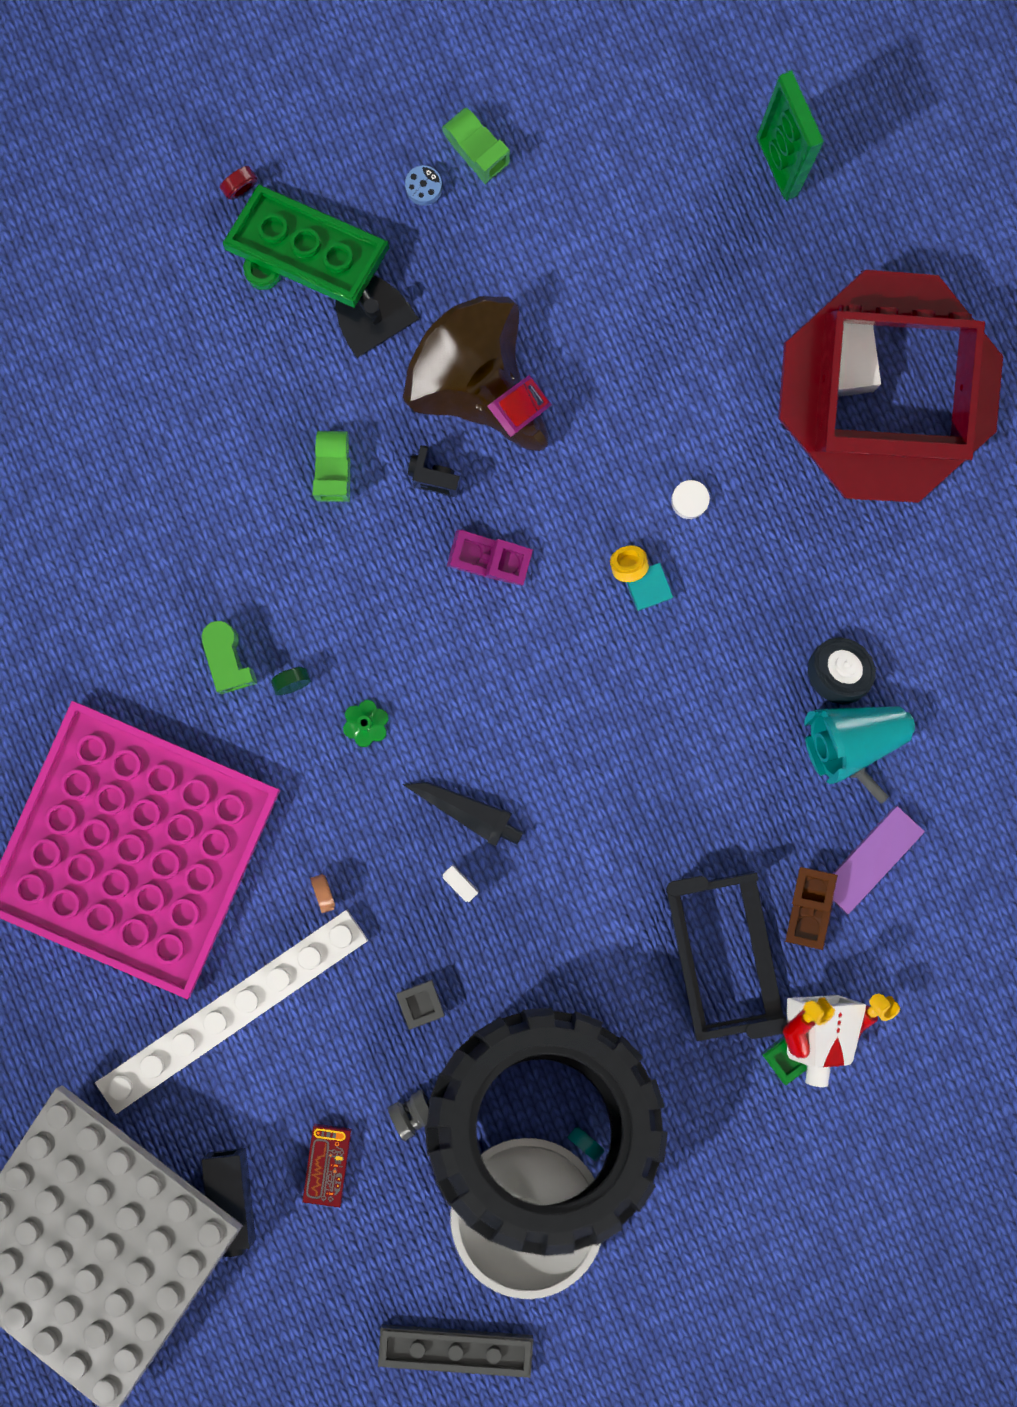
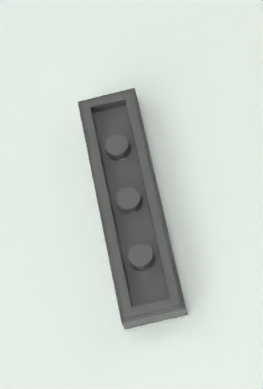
(455, 1350)

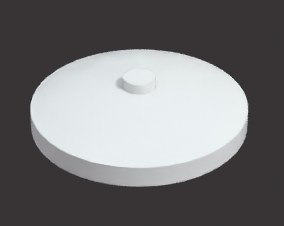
(542, 1176)

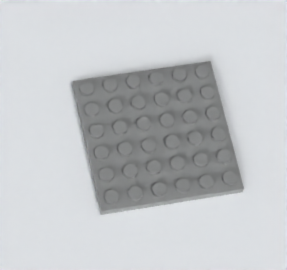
(99, 1248)

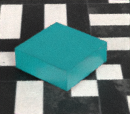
(650, 589)

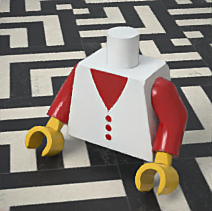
(827, 1030)

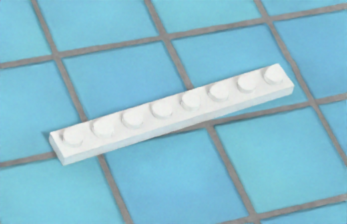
(231, 1011)

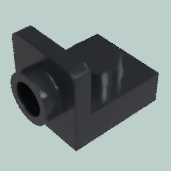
(436, 480)

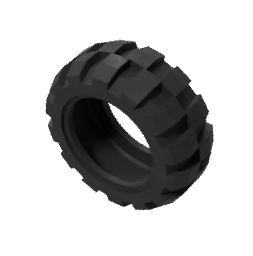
(633, 1113)

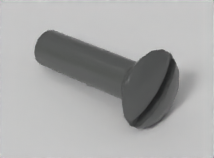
(871, 785)

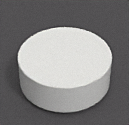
(690, 499)

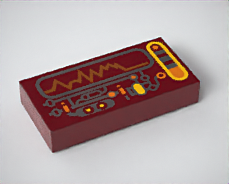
(327, 1165)

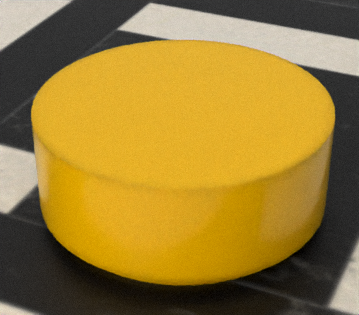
(629, 563)

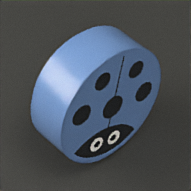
(423, 185)

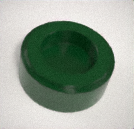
(290, 680)

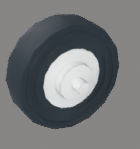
(841, 670)

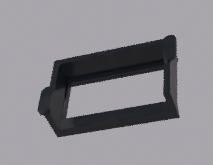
(755, 1026)

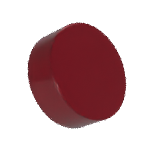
(238, 183)

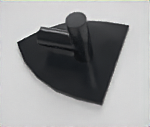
(375, 318)

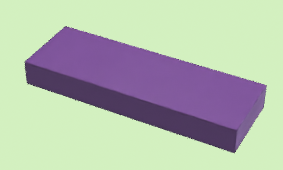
(874, 858)

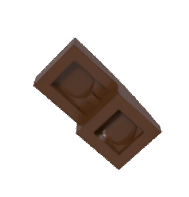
(811, 908)

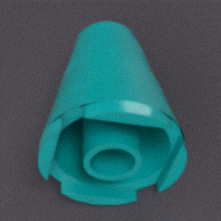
(854, 738)

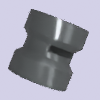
(410, 1115)

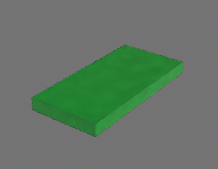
(789, 136)
(306, 245)

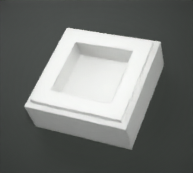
(460, 883)

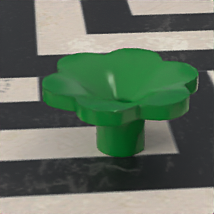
(373, 731)

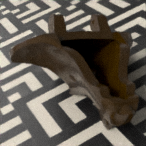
(468, 364)

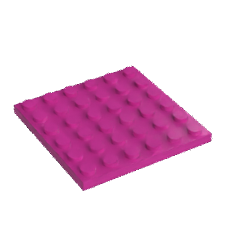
(131, 849)

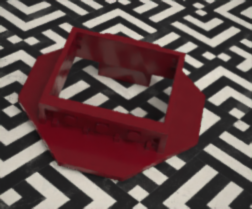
(887, 463)

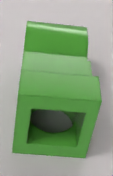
(476, 145)
(332, 467)
(223, 659)

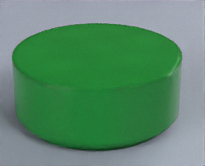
(259, 276)

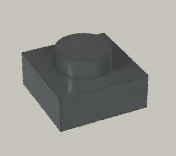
(420, 1004)

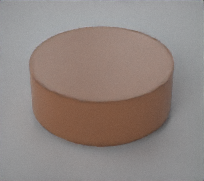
(323, 893)

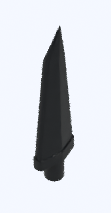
(477, 816)

